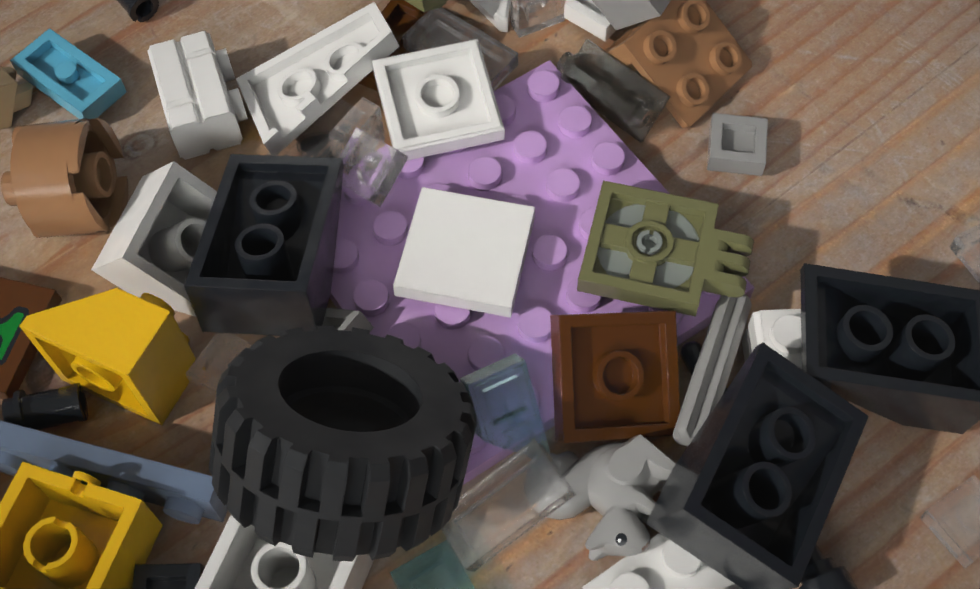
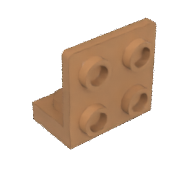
(685, 56)

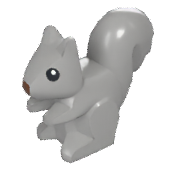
(620, 486)

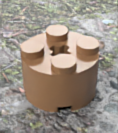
(66, 177)

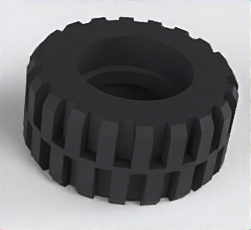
(340, 442)

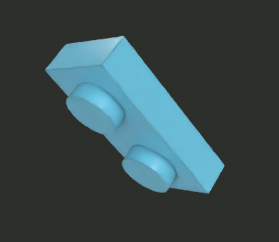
(68, 76)

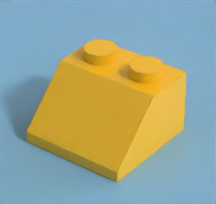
(117, 349)

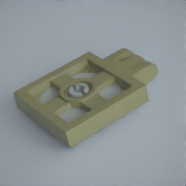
(661, 250)

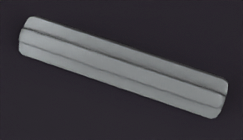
(712, 366)

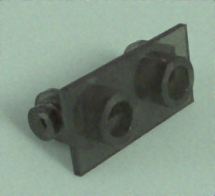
(613, 89)

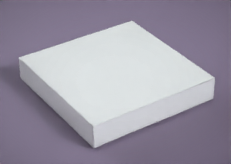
(438, 99)
(465, 252)

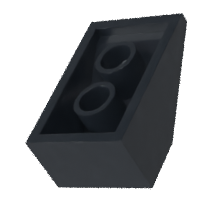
(268, 246)
(894, 345)
(761, 474)

